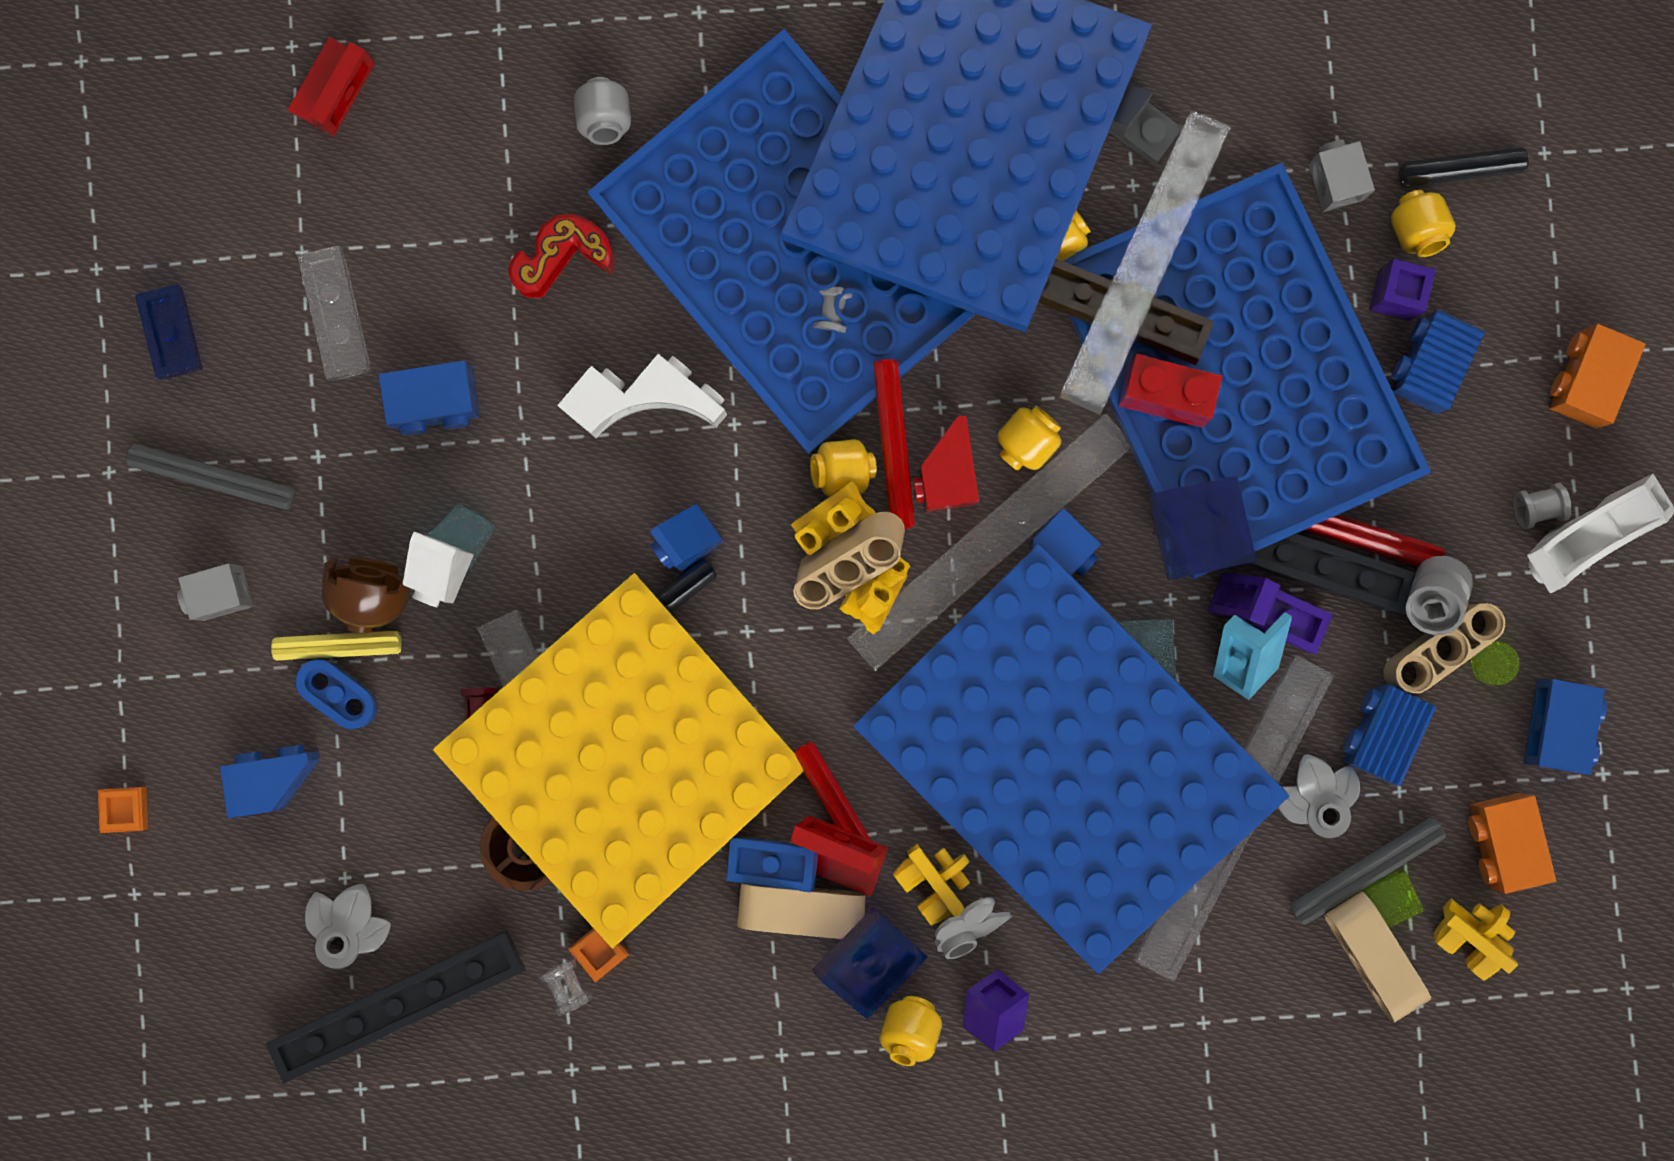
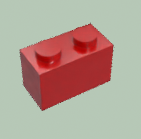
(1170, 390)

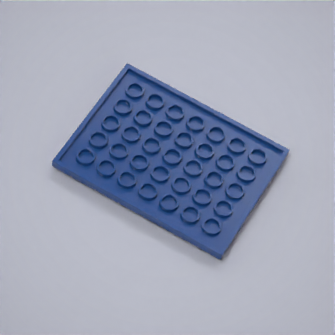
(968, 146)
(709, 219)
(1300, 392)
(1070, 759)

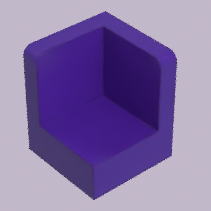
(1402, 290)
(995, 1010)

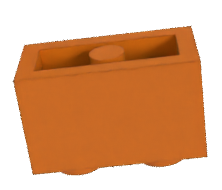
(1596, 375)
(1511, 843)

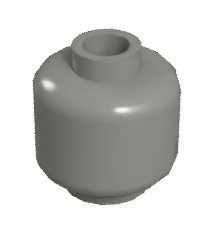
(602, 110)

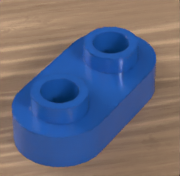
(337, 696)

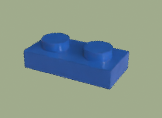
(771, 864)

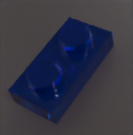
(168, 332)

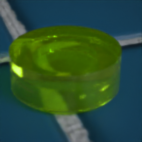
(1496, 664)

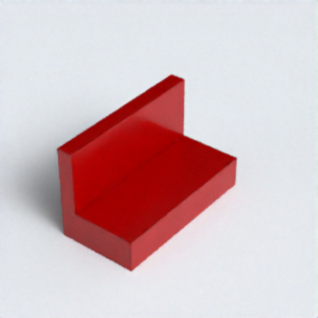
(332, 85)
(842, 854)

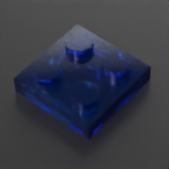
(1202, 528)
(869, 963)

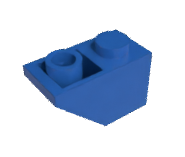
(685, 538)
(1068, 543)
(267, 784)

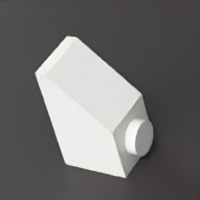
(435, 569)

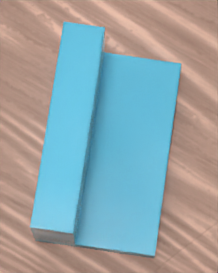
(1248, 655)

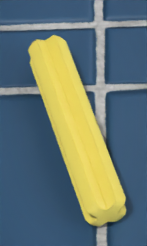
(336, 645)

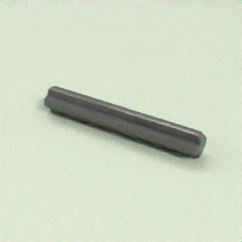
(210, 477)
(1367, 871)

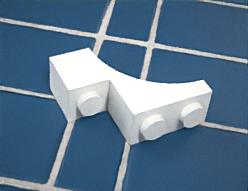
(599, 402)
(1599, 532)

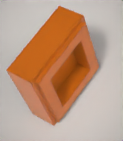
(123, 809)
(597, 955)

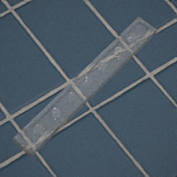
(1144, 263)
(993, 540)
(1272, 746)

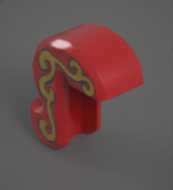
(554, 248)

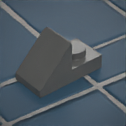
(1143, 125)

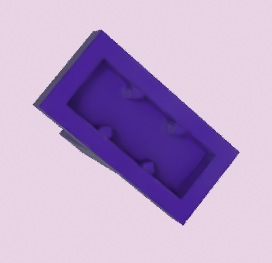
(1261, 605)

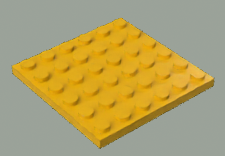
(620, 760)

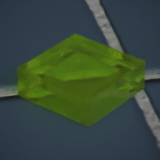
(1394, 898)

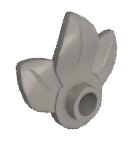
(1319, 790)
(344, 919)
(959, 934)

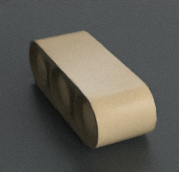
(829, 576)
(1464, 645)
(795, 912)
(1377, 957)

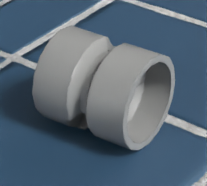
(1439, 595)

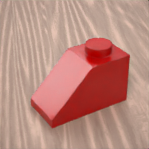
(948, 472)

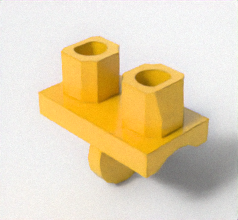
(831, 518)
(875, 598)
(918, 868)
(1491, 950)

